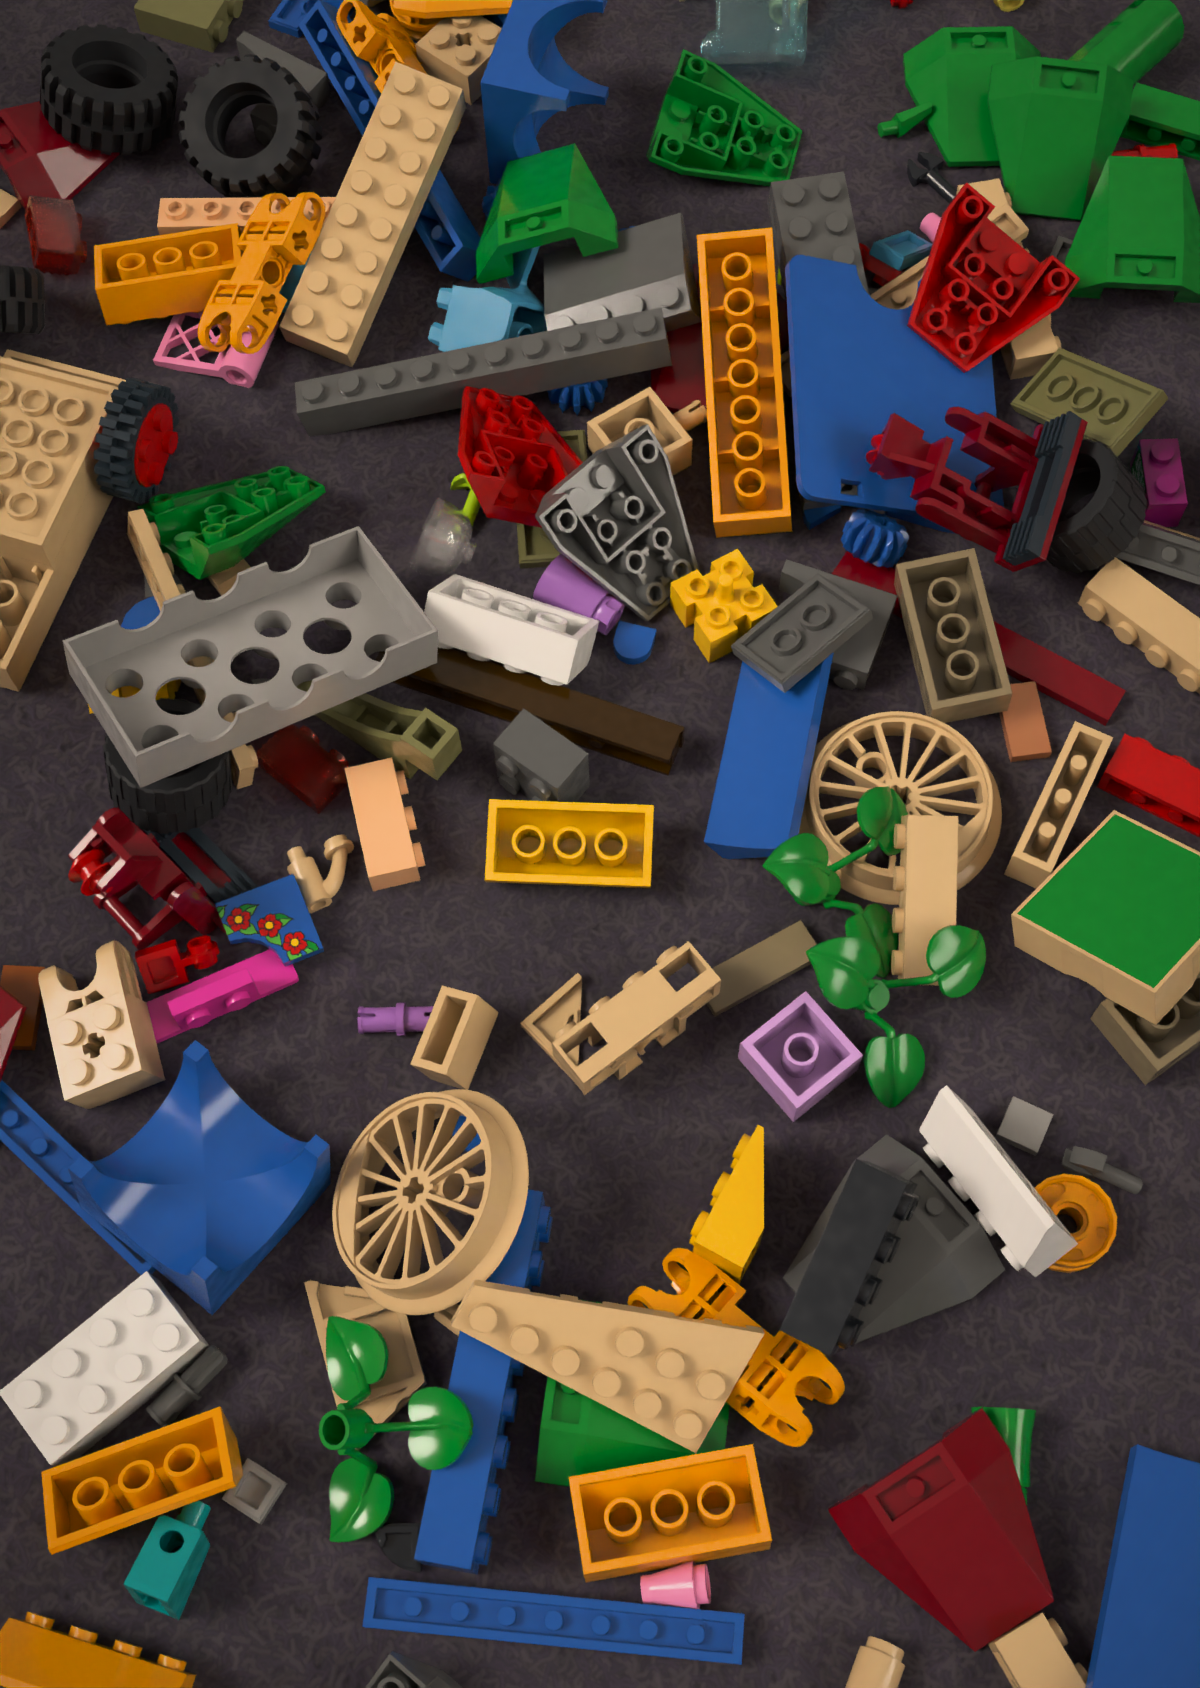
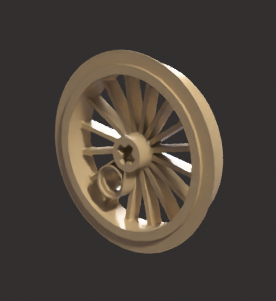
(975, 839)
(426, 1193)

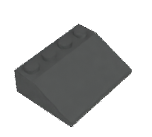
(641, 275)

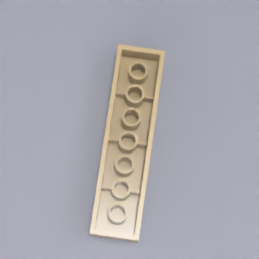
(373, 214)

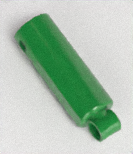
(1136, 38)

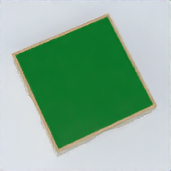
(1120, 916)

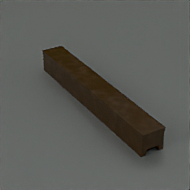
(575, 715)

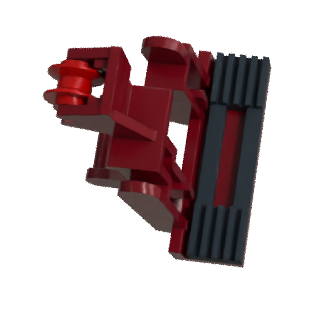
(1036, 463)
(176, 866)

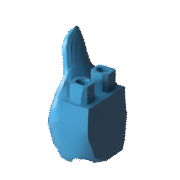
(490, 313)

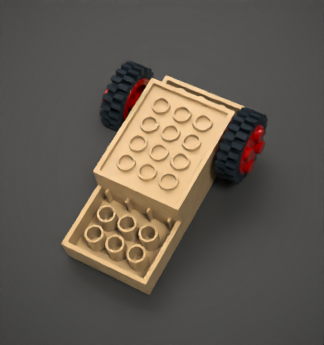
(63, 456)

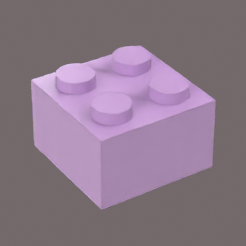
(799, 1056)

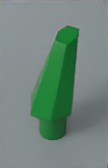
(904, 121)

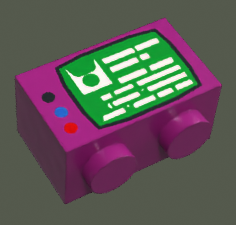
(1160, 473)

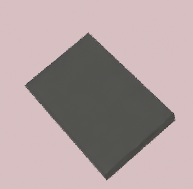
(801, 632)

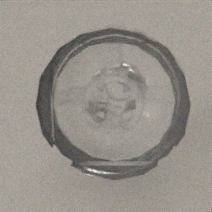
(443, 541)

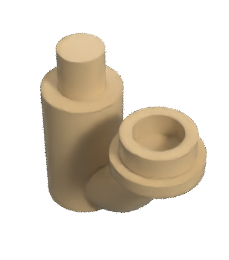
(315, 890)

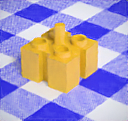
(720, 604)

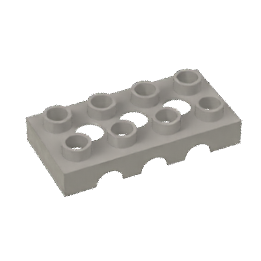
(223, 628)

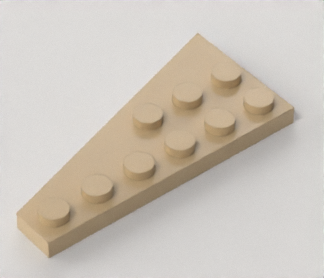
(629, 1358)

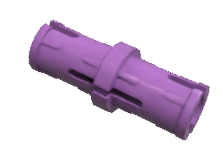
(393, 1019)

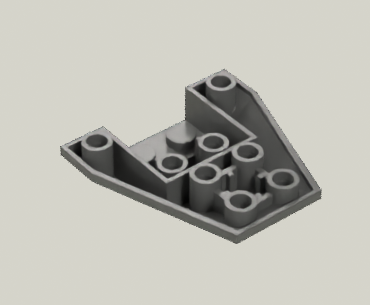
(623, 522)
(940, 1255)

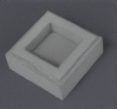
(1024, 1125)
(255, 1491)

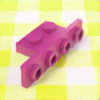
(219, 994)

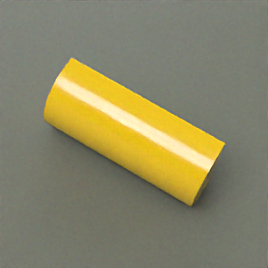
(569, 843)

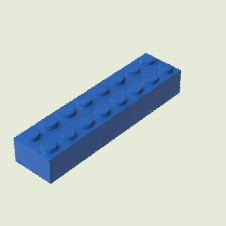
(483, 1377)

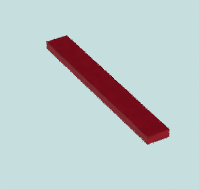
(1021, 656)

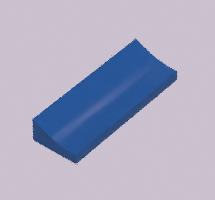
(766, 763)
(1152, 1581)

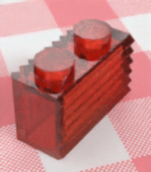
(55, 235)
(304, 766)

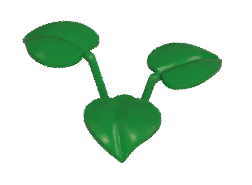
(803, 871)
(845, 977)
(437, 1427)

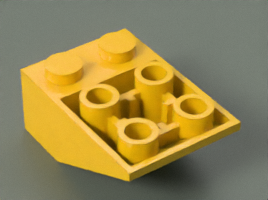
(736, 1222)

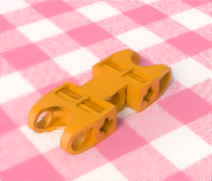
(377, 40)
(270, 250)
(795, 1377)

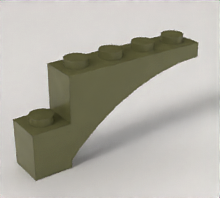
(387, 730)

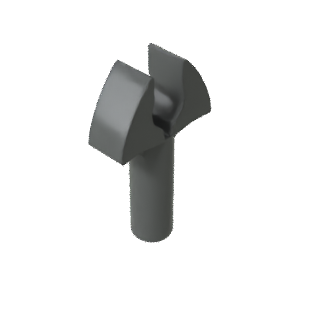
(1093, 1163)

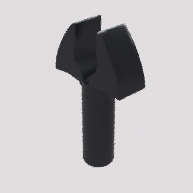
(930, 175)

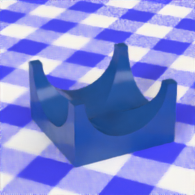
(531, 79)
(204, 1185)

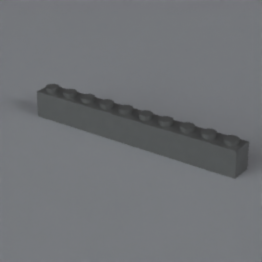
(507, 366)

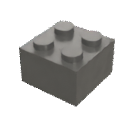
(540, 761)

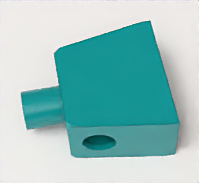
(166, 1578)

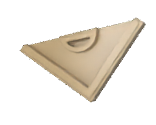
(555, 1013)

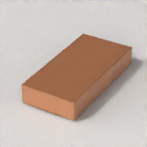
(1025, 724)

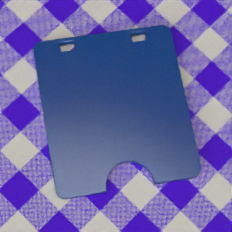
(854, 370)

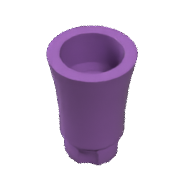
(573, 590)

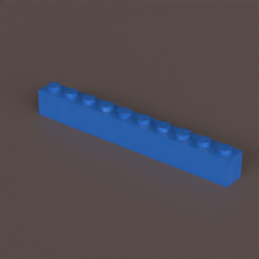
(442, 220)

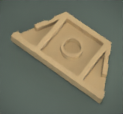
(404, 1368)

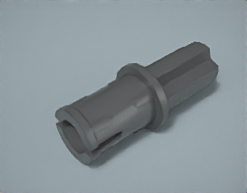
(187, 1386)

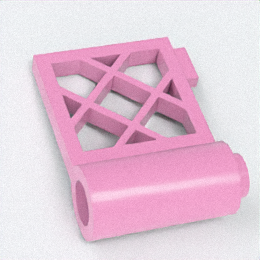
(229, 365)

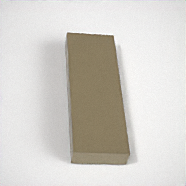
(761, 966)

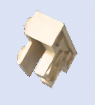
(635, 1016)

